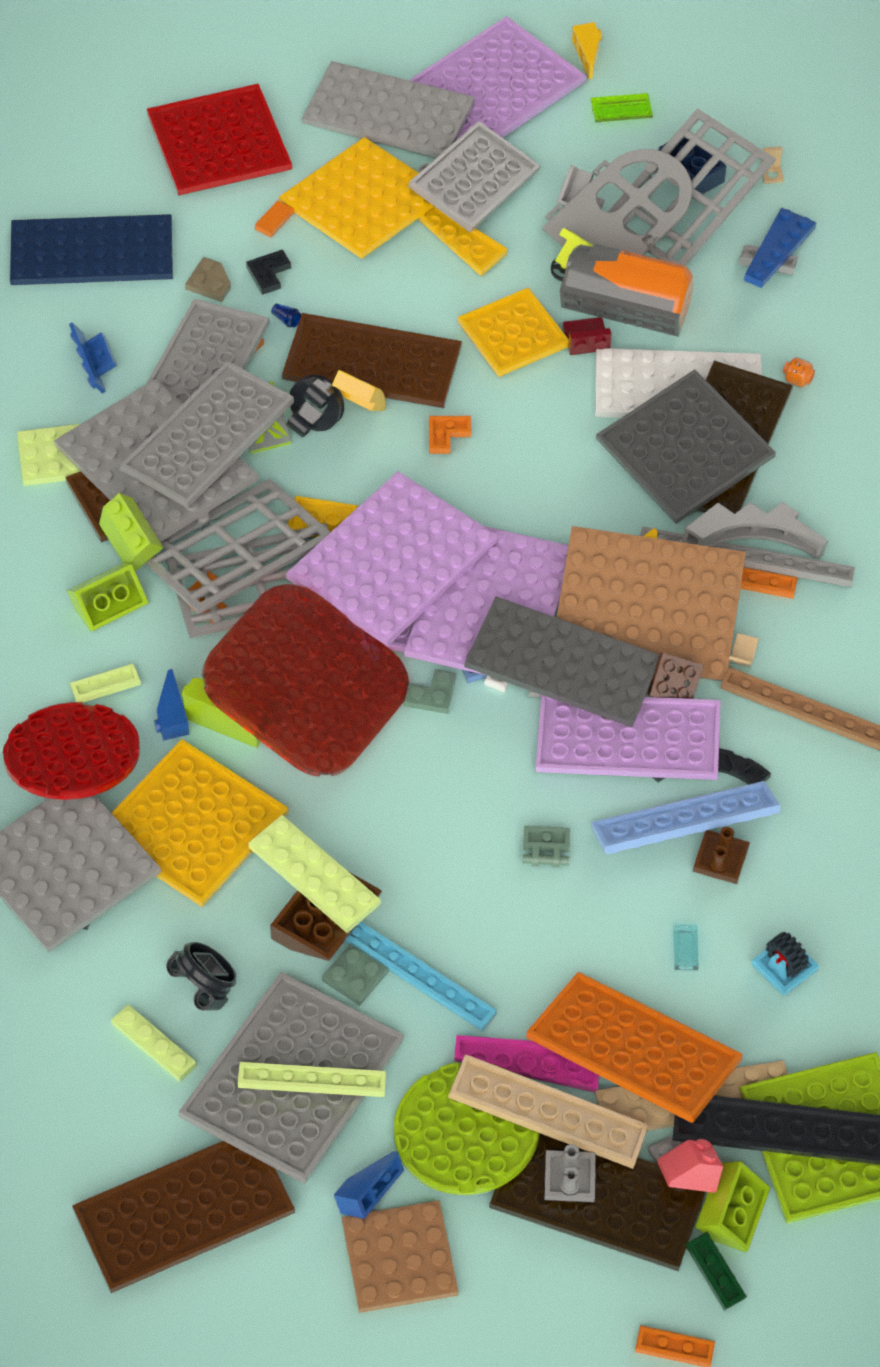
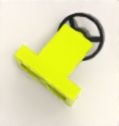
(572, 241)

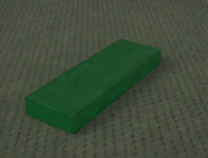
(715, 1271)

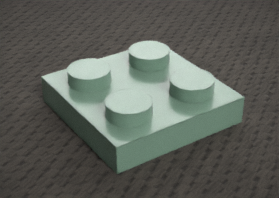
(355, 974)

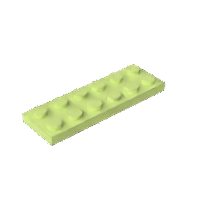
(314, 873)

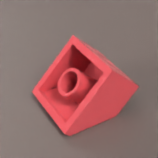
(692, 1166)

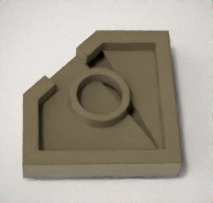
(209, 280)

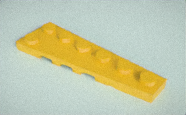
(473, 248)

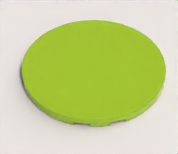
(456, 1144)

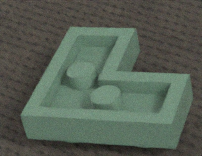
(432, 698)

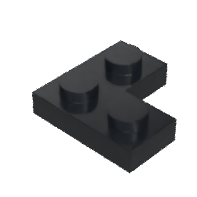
(264, 270)

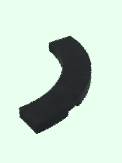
(739, 767)

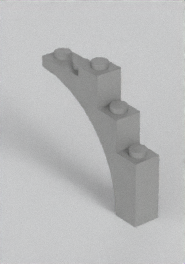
(752, 523)

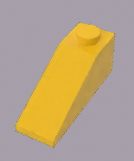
(586, 42)

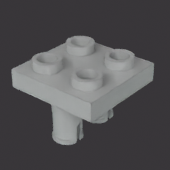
(570, 1175)

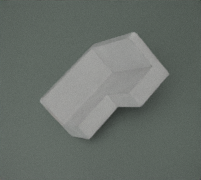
(574, 183)

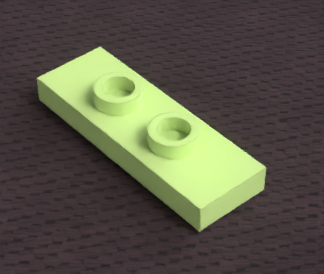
(105, 683)

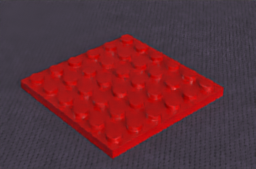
(219, 139)

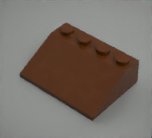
(307, 929)

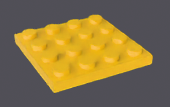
(513, 332)

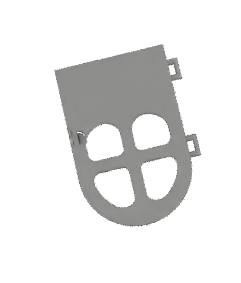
(606, 228)

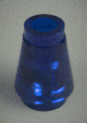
(287, 315)

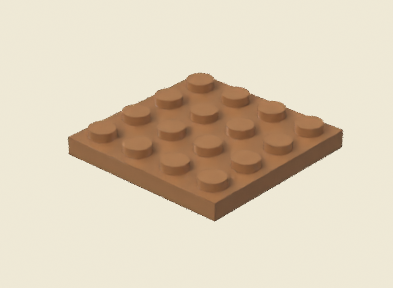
(399, 1256)

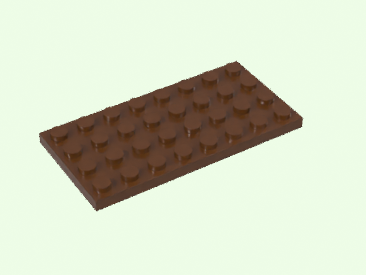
(396, 361)
(180, 1212)

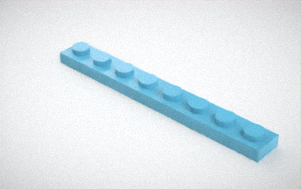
(422, 976)

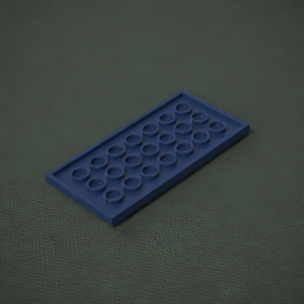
(91, 249)

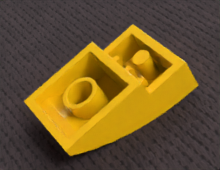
(360, 391)

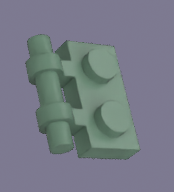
(546, 839)

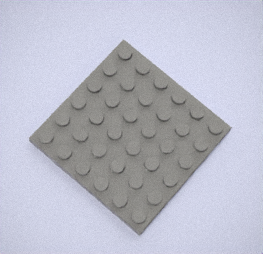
(68, 867)

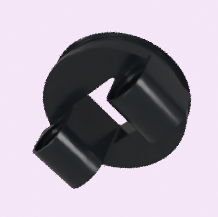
(319, 392)
(205, 970)

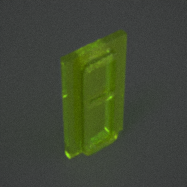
(621, 107)

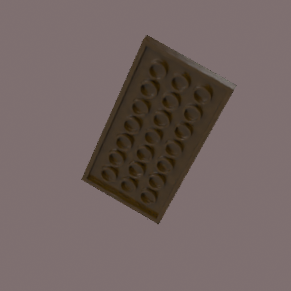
(760, 404)
(630, 1210)

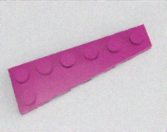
(527, 1060)

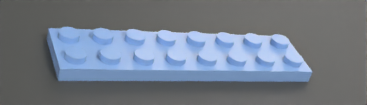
(685, 817)

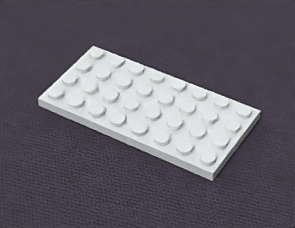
(635, 375)

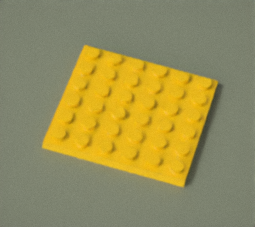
(359, 198)
(196, 820)

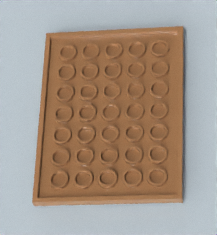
(654, 594)

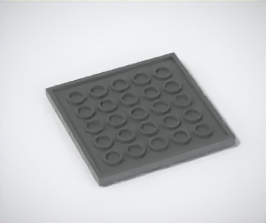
(685, 446)

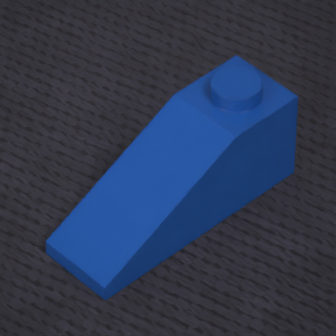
(170, 711)
(366, 1188)

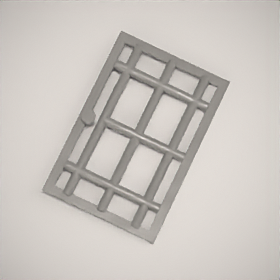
(711, 205)
(237, 545)
(214, 613)

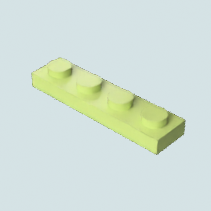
(154, 1043)

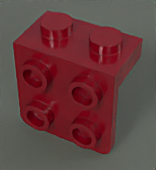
(586, 335)

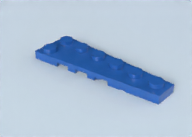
(781, 241)

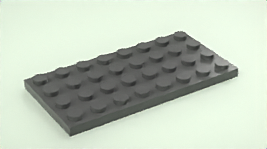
(563, 661)

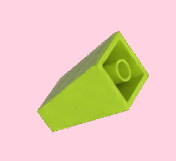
(203, 712)

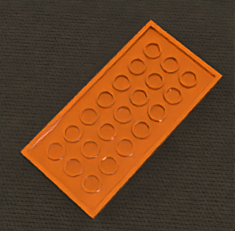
(635, 1046)

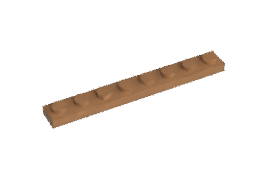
(802, 708)

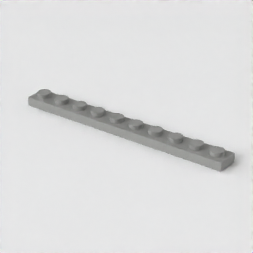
(780, 562)

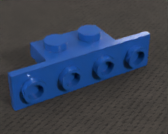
(95, 354)

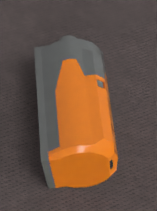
(627, 288)

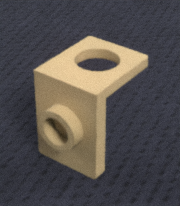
(777, 153)
(744, 650)

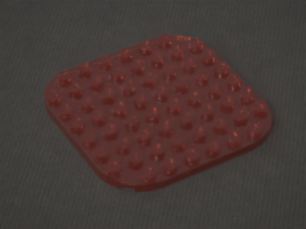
(305, 680)

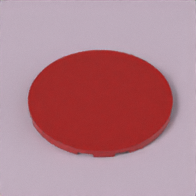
(71, 751)

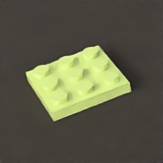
(41, 459)

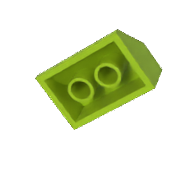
(129, 531)
(108, 596)
(735, 1208)

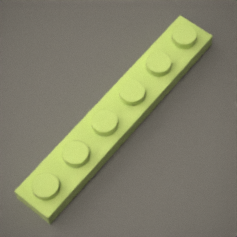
(312, 1079)

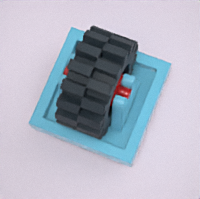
(784, 963)

